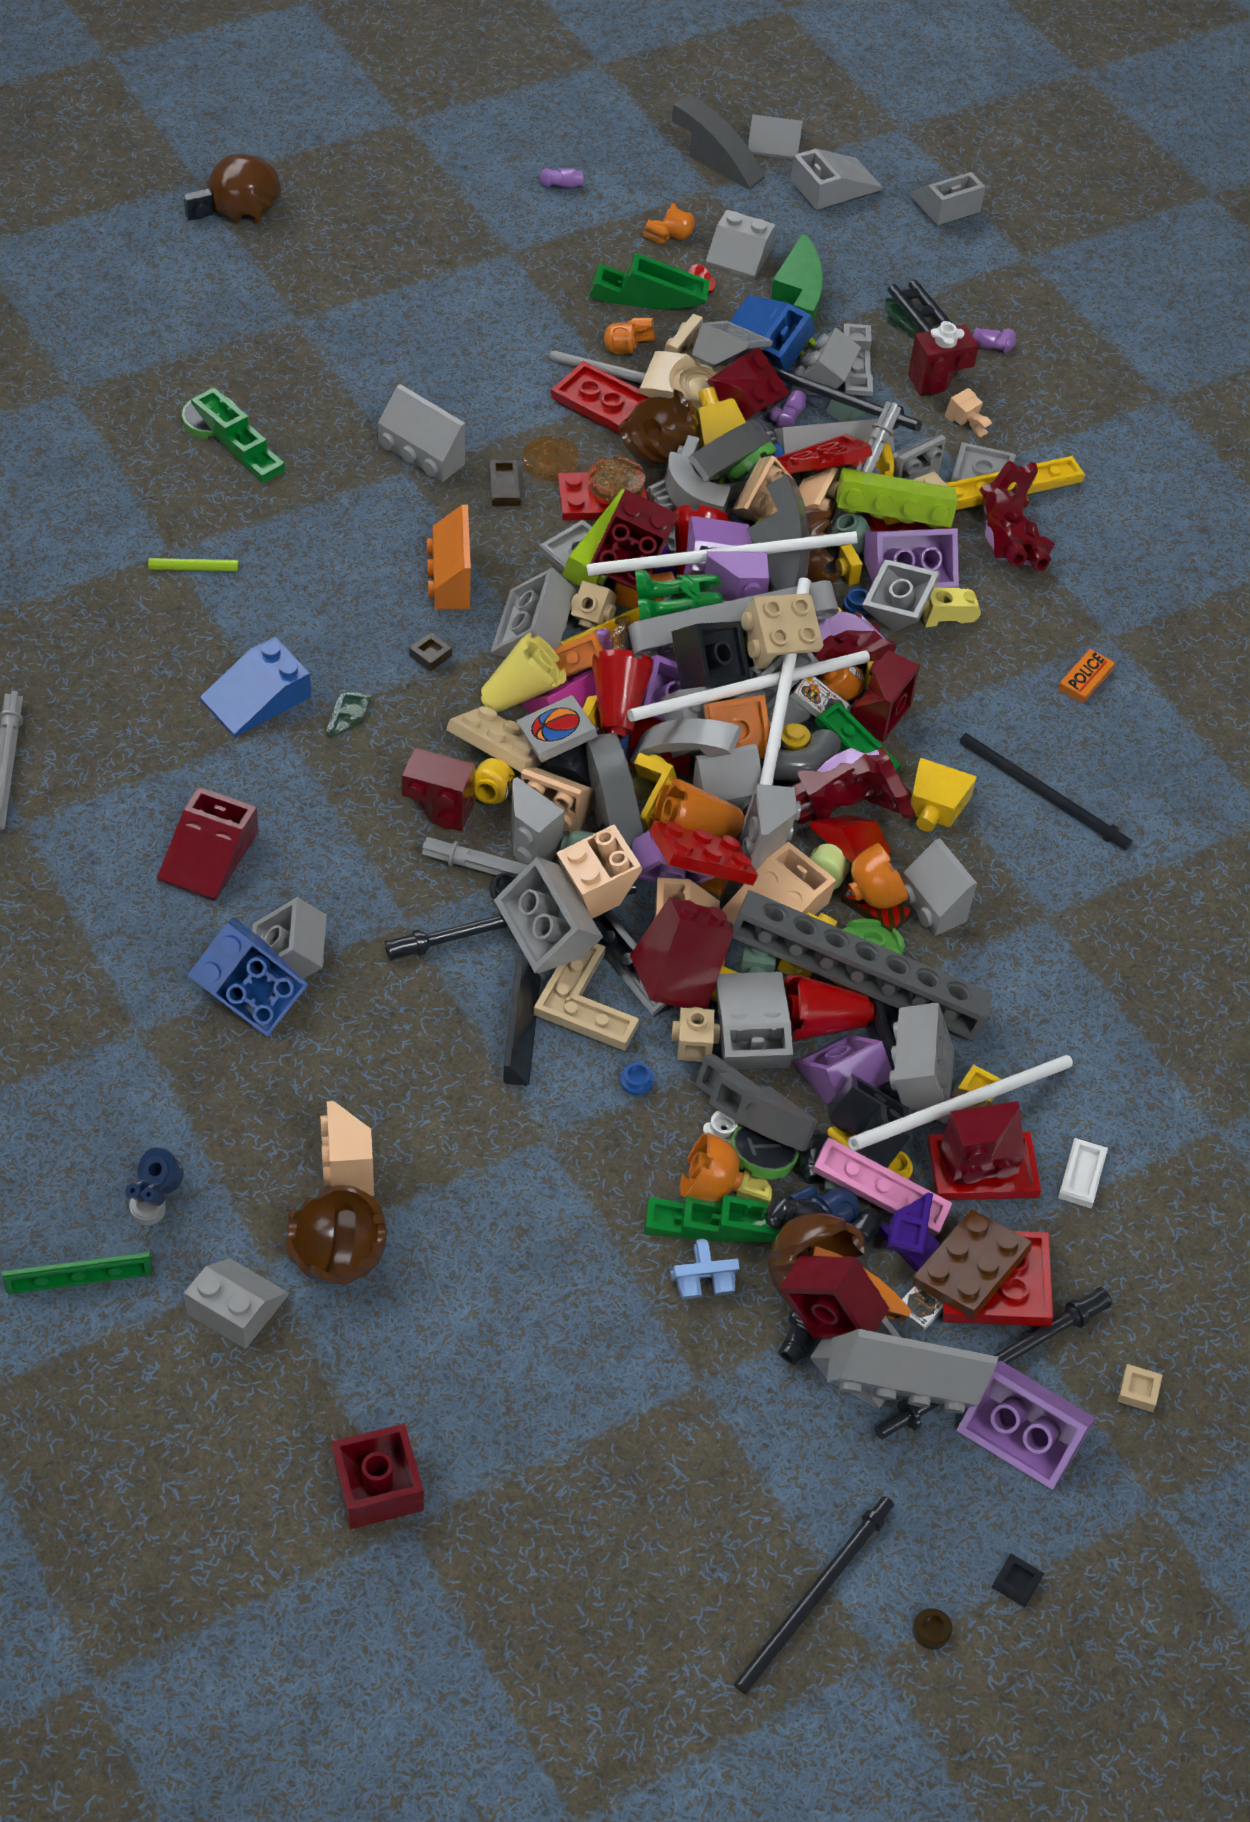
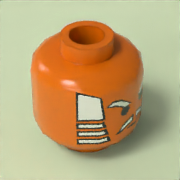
(844, 682)

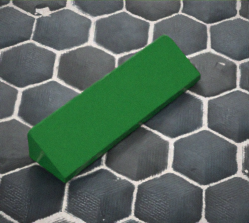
(77, 1273)

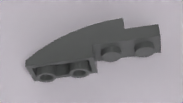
(755, 1106)

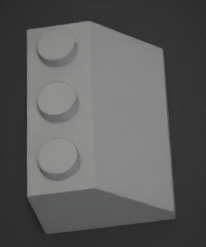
(422, 434)
(536, 608)
(768, 822)
(547, 916)
(922, 1057)

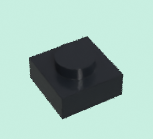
(198, 204)

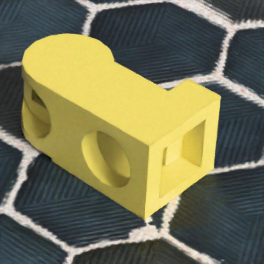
(951, 605)

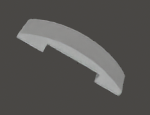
(859, 379)
(708, 735)

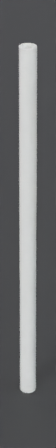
(700, 555)
(745, 686)
(780, 706)
(958, 1103)

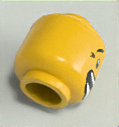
(493, 781)

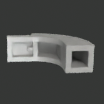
(687, 487)

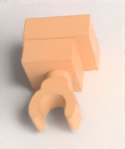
(966, 408)

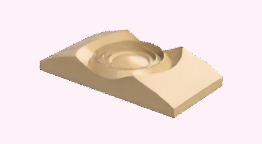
(678, 372)

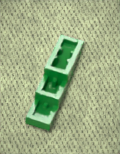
(236, 434)
(715, 1221)

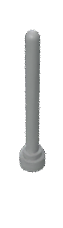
(616, 371)

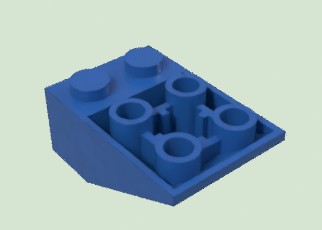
(777, 321)
(248, 976)

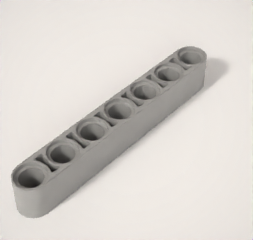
(655, 636)

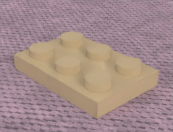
(495, 736)

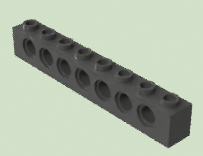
(858, 963)

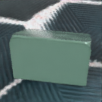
(843, 412)

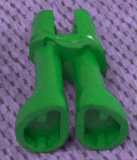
(687, 585)

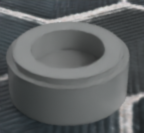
(146, 1213)

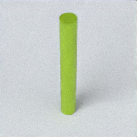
(193, 564)

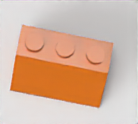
(450, 561)

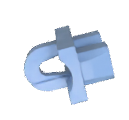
(689, 1275)

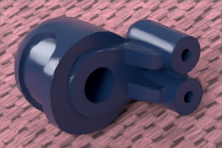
(158, 1175)
(835, 1202)

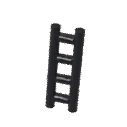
(918, 314)

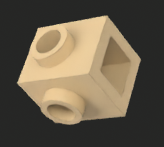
(593, 605)
(695, 1033)

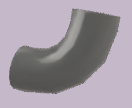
(821, 748)

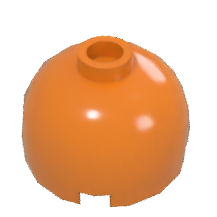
(876, 879)
(712, 1169)

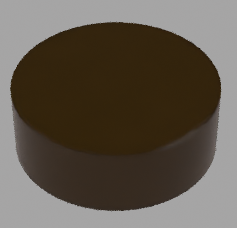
(932, 1628)

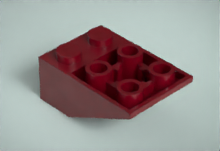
(634, 531)
(208, 843)

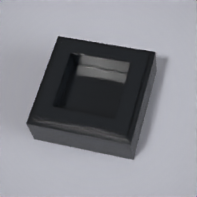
(1018, 1580)

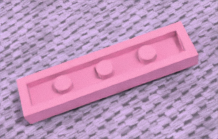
(875, 1182)

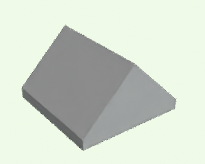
(774, 136)
(900, 594)

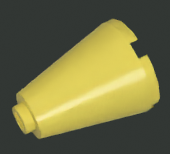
(523, 675)

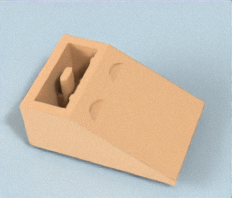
(755, 498)
(790, 880)

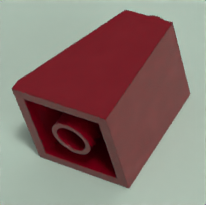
(683, 953)

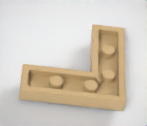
(565, 1005)

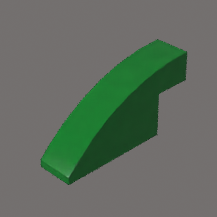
(800, 278)
(649, 285)

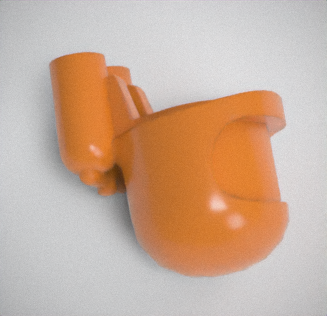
(676, 225)
(624, 337)

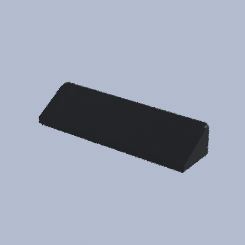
(618, 947)
(521, 1024)

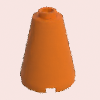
(697, 809)

